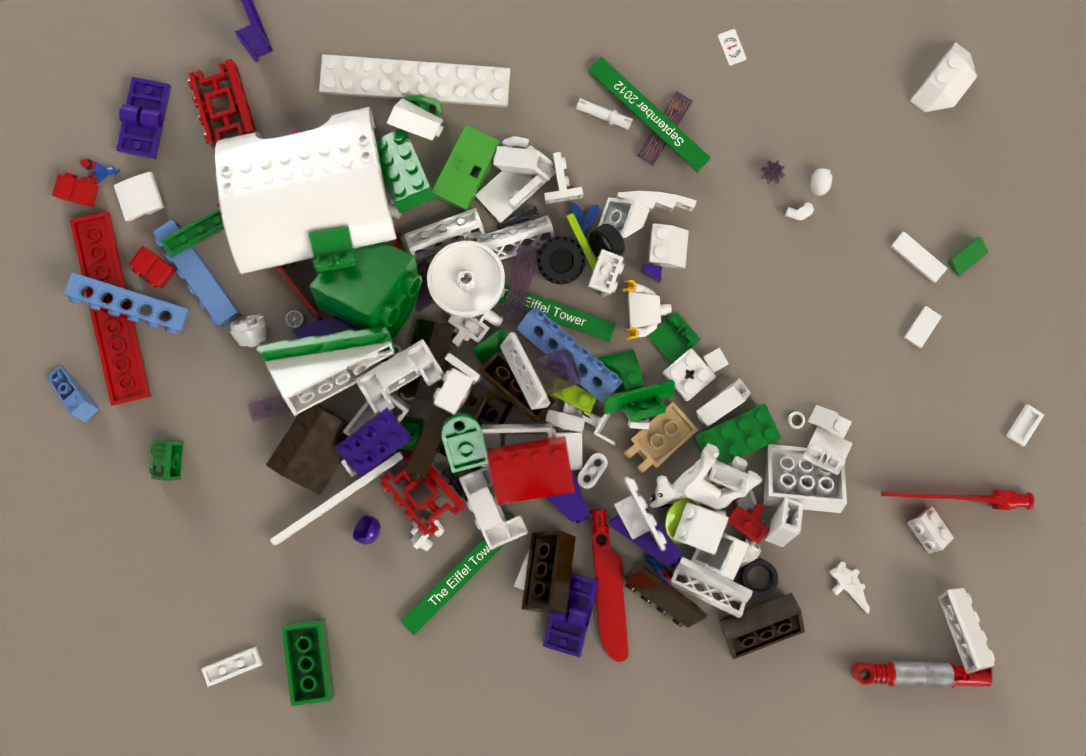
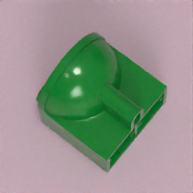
(374, 292)

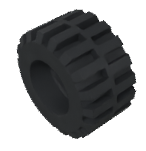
(576, 267)

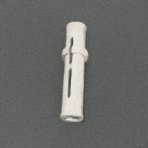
(604, 114)

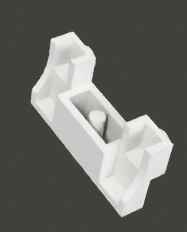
(397, 372)

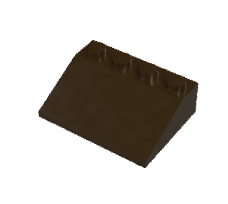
(308, 448)
(664, 596)

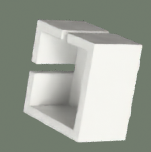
(726, 559)

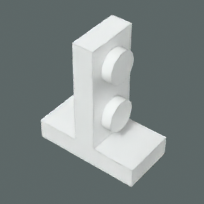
(563, 193)

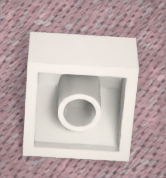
(667, 246)
(700, 528)

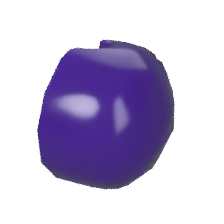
(367, 530)

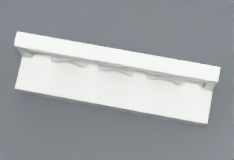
(443, 232)
(515, 236)
(524, 372)
(716, 583)

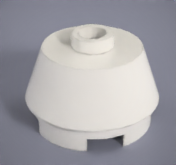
(250, 330)

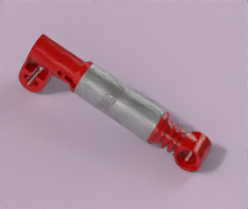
(920, 675)

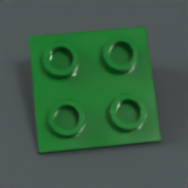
(332, 249)
(674, 337)

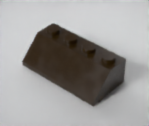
(438, 340)
(501, 377)
(485, 408)
(549, 572)
(762, 625)

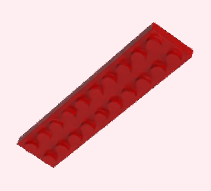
(114, 335)

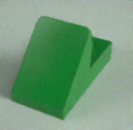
(413, 427)

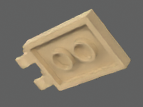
(662, 438)

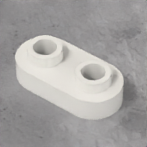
(592, 470)

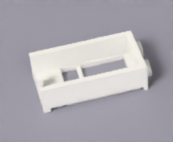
(492, 435)

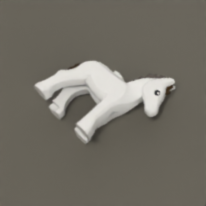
(697, 486)

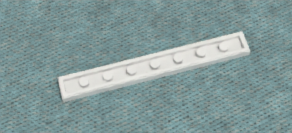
(337, 498)

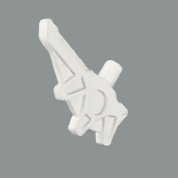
(848, 581)

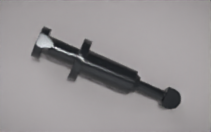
(519, 217)
(455, 483)

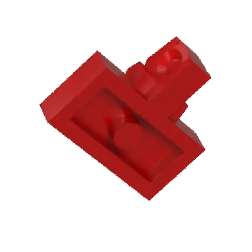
(749, 521)

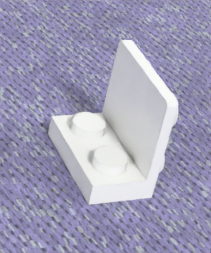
(606, 272)

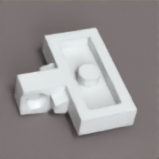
(467, 328)

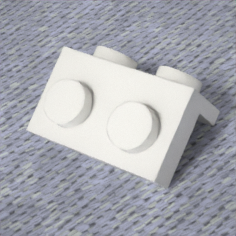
(931, 530)

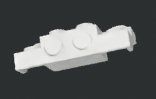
(488, 512)

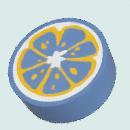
(294, 319)

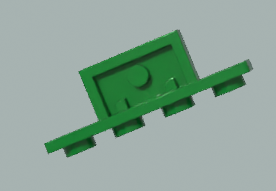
(640, 402)

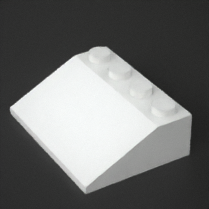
(801, 481)

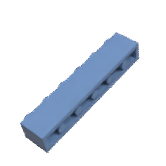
(200, 279)

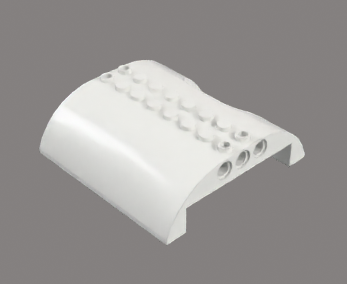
(301, 185)

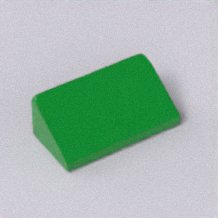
(968, 256)
(490, 345)

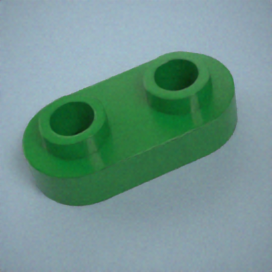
(425, 102)

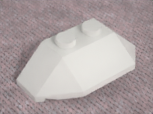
(947, 81)

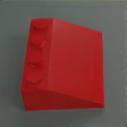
(530, 470)

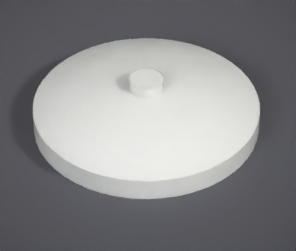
(466, 279)

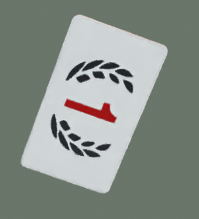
(732, 47)

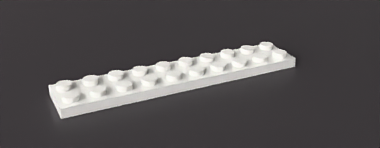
(403, 78)

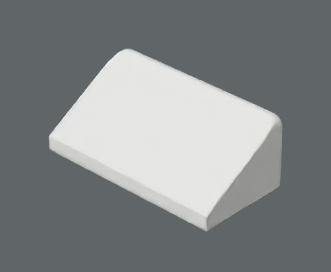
(565, 422)

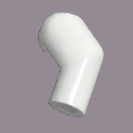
(515, 141)
(801, 213)

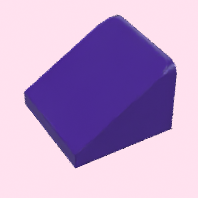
(653, 272)

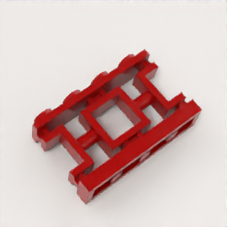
(236, 99)
(409, 503)

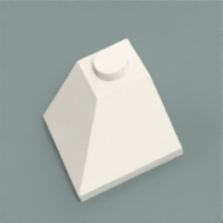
(624, 215)

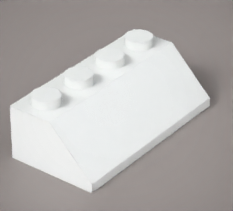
(965, 630)

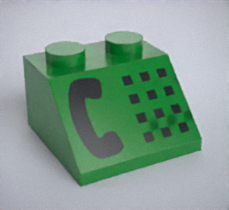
(166, 460)

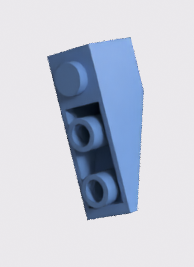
(72, 394)

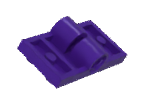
(143, 118)
(373, 442)
(568, 631)

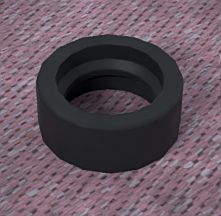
(612, 236)
(773, 577)

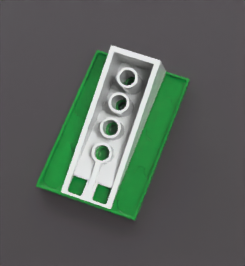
(325, 365)

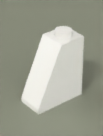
(415, 120)
(523, 162)
(723, 402)
(785, 523)

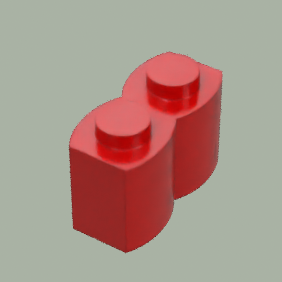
(75, 190)
(152, 267)

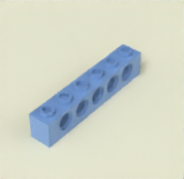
(78, 284)
(545, 342)

